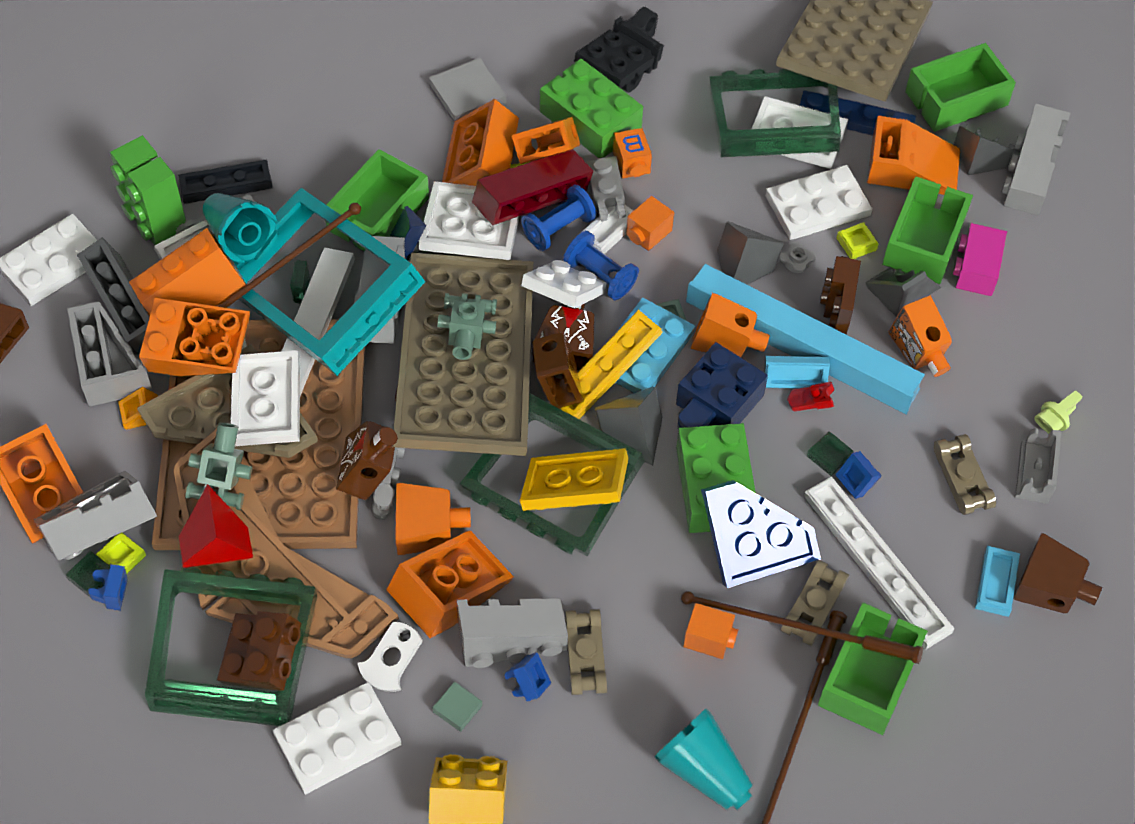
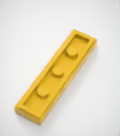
(613, 360)

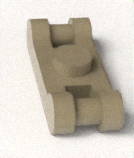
(964, 474)
(815, 601)
(585, 652)

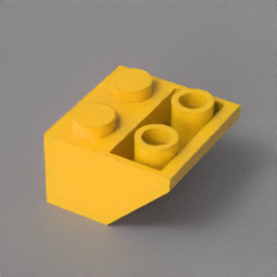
(467, 790)

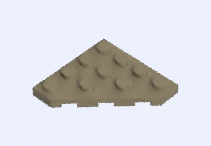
(198, 405)

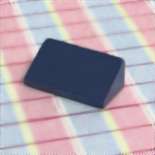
(408, 227)

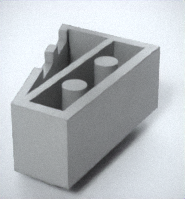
(1036, 159)
(371, 270)
(103, 358)
(511, 631)

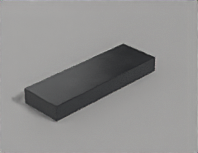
(226, 180)

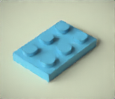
(662, 352)

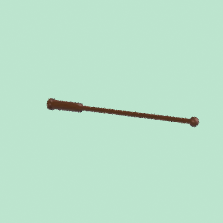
(354, 209)
(867, 642)
(823, 659)

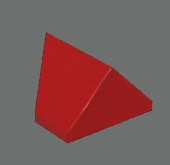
(213, 533)

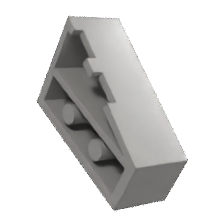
(95, 516)

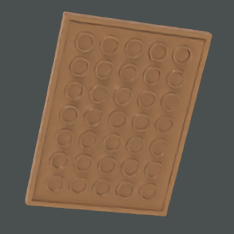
(295, 490)

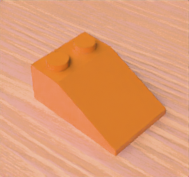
(36, 477)
(440, 576)

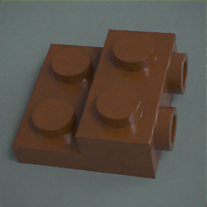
(840, 292)
(260, 650)

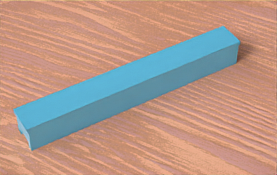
(807, 337)

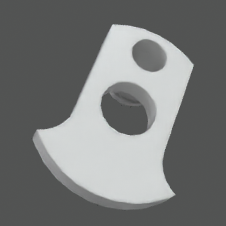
(388, 677)

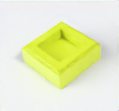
(857, 240)
(122, 552)

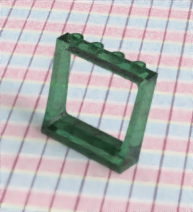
(773, 140)
(581, 433)
(223, 701)

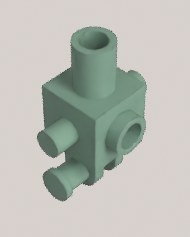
(467, 322)
(220, 467)

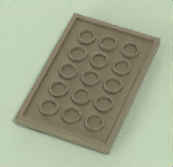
(855, 42)

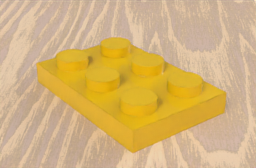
(574, 479)

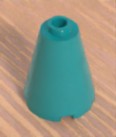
(240, 226)
(707, 762)

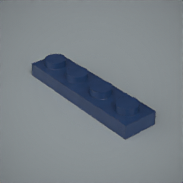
(860, 116)

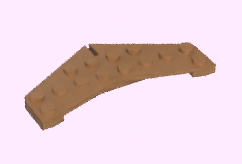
(343, 615)

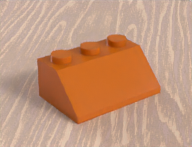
(481, 144)
(191, 274)

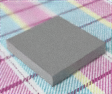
(466, 88)

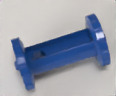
(577, 206)
(583, 252)

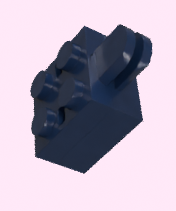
(719, 390)

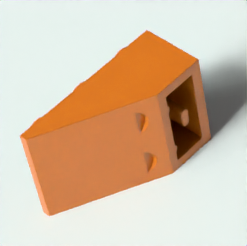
(905, 151)
(193, 338)

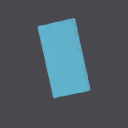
(796, 371)
(997, 581)

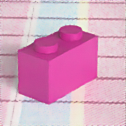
(980, 259)

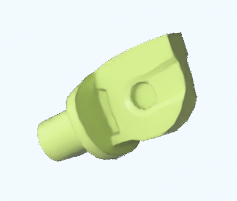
(1055, 415)

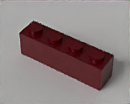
(530, 186)

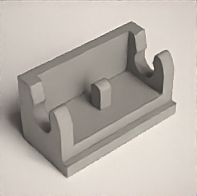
(1038, 466)

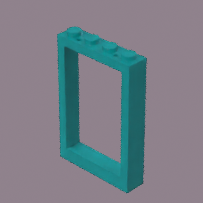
(364, 317)

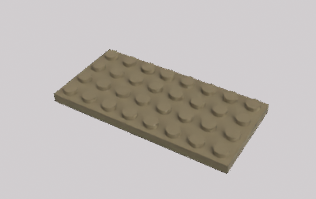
(473, 401)

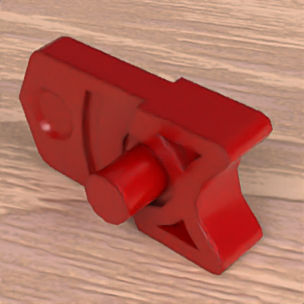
(812, 397)

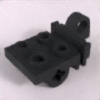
(626, 50)

